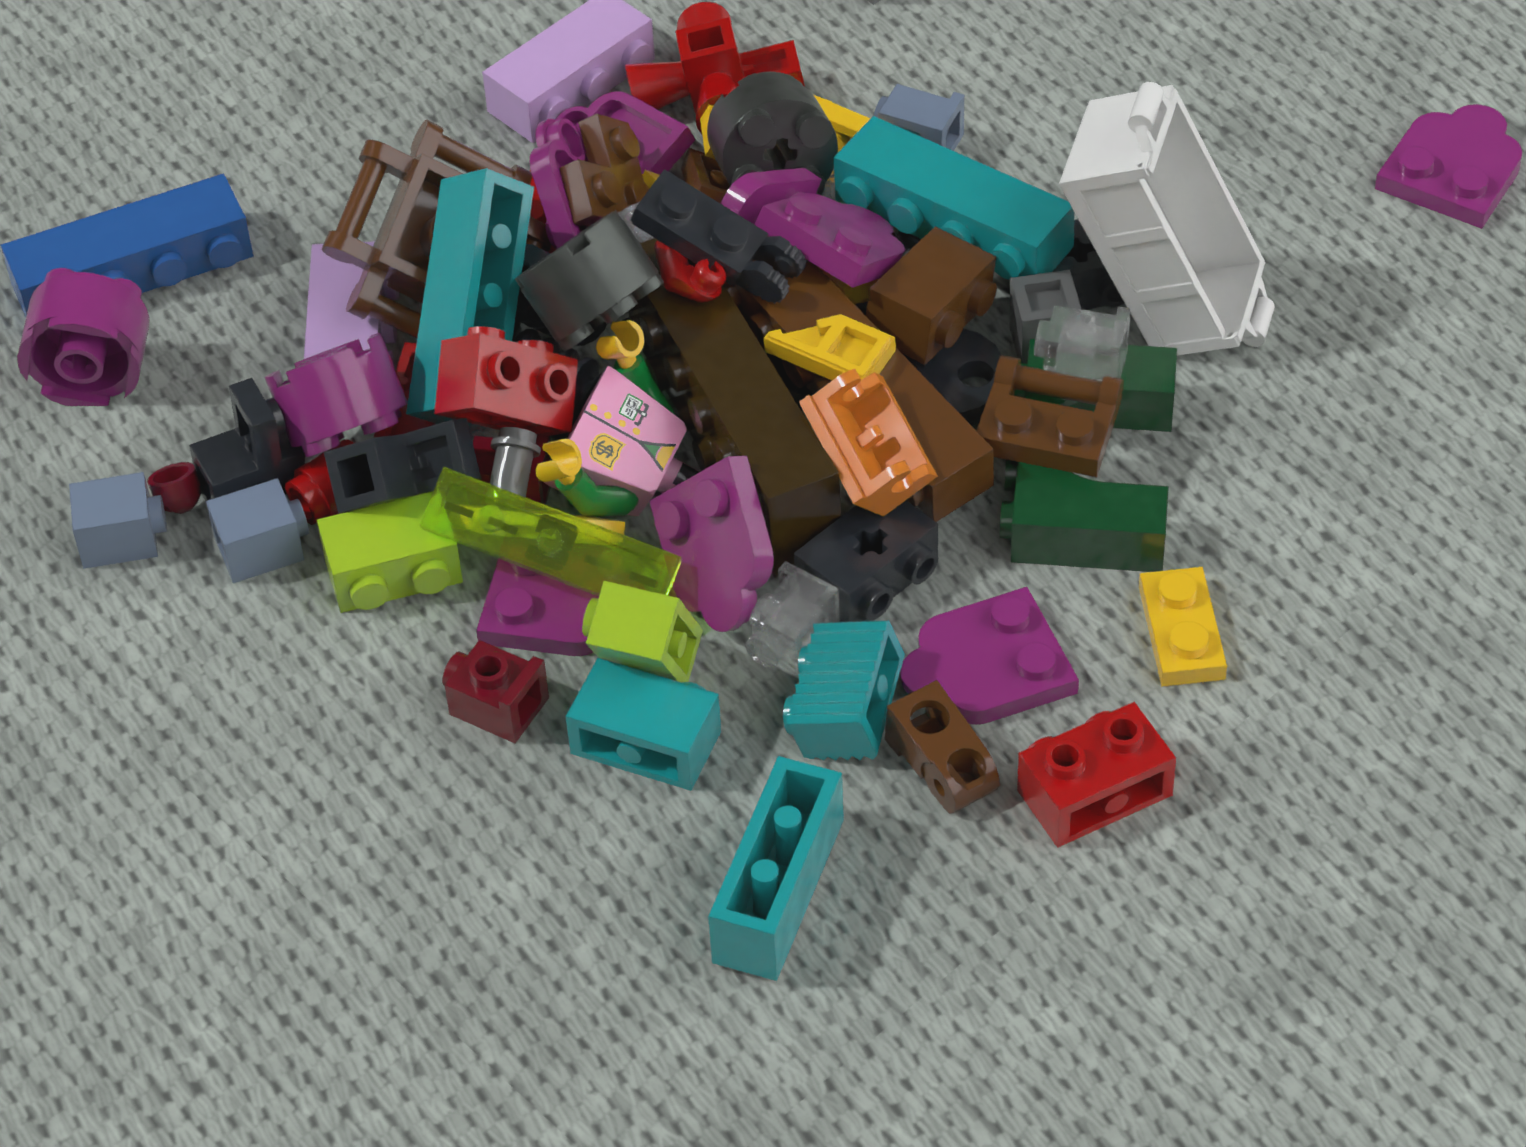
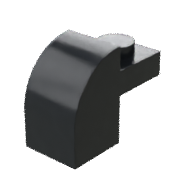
(249, 453)
(399, 464)

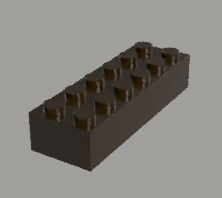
(739, 407)

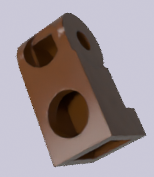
(941, 747)

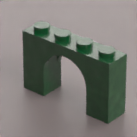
(1091, 522)

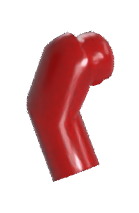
(692, 282)

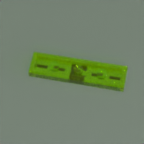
(543, 537)

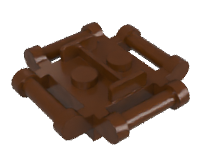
(407, 230)

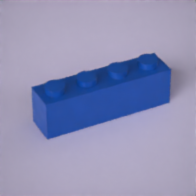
(144, 241)

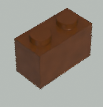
(932, 294)

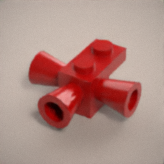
(708, 62)

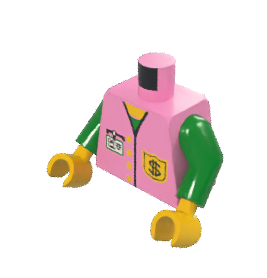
(620, 439)

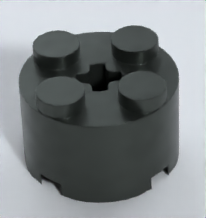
(770, 127)
(589, 280)

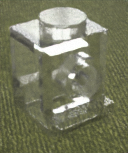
(1084, 342)
(786, 618)

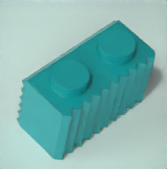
(844, 689)

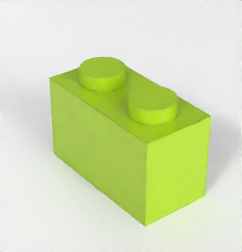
(386, 554)
(642, 631)

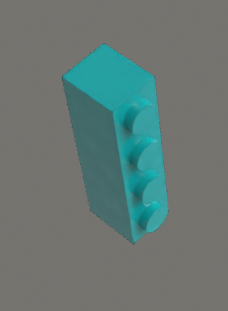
(928, 186)
(470, 271)

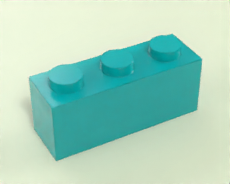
(776, 868)

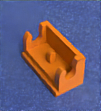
(868, 441)

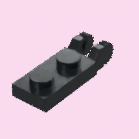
(708, 230)

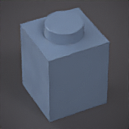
(115, 519)
(257, 529)

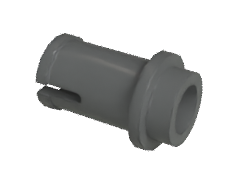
(513, 459)

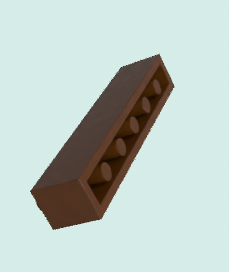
(951, 444)

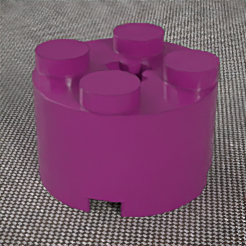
(84, 337)
(338, 393)

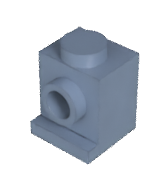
(924, 114)

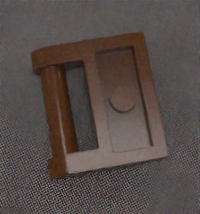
(1045, 431)

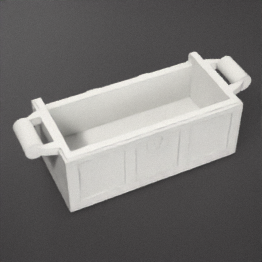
(1166, 224)

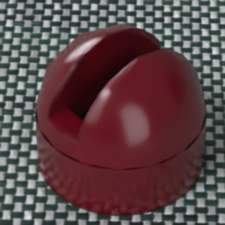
(177, 486)

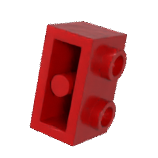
(506, 382)
(1095, 773)

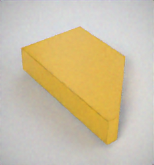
(834, 347)

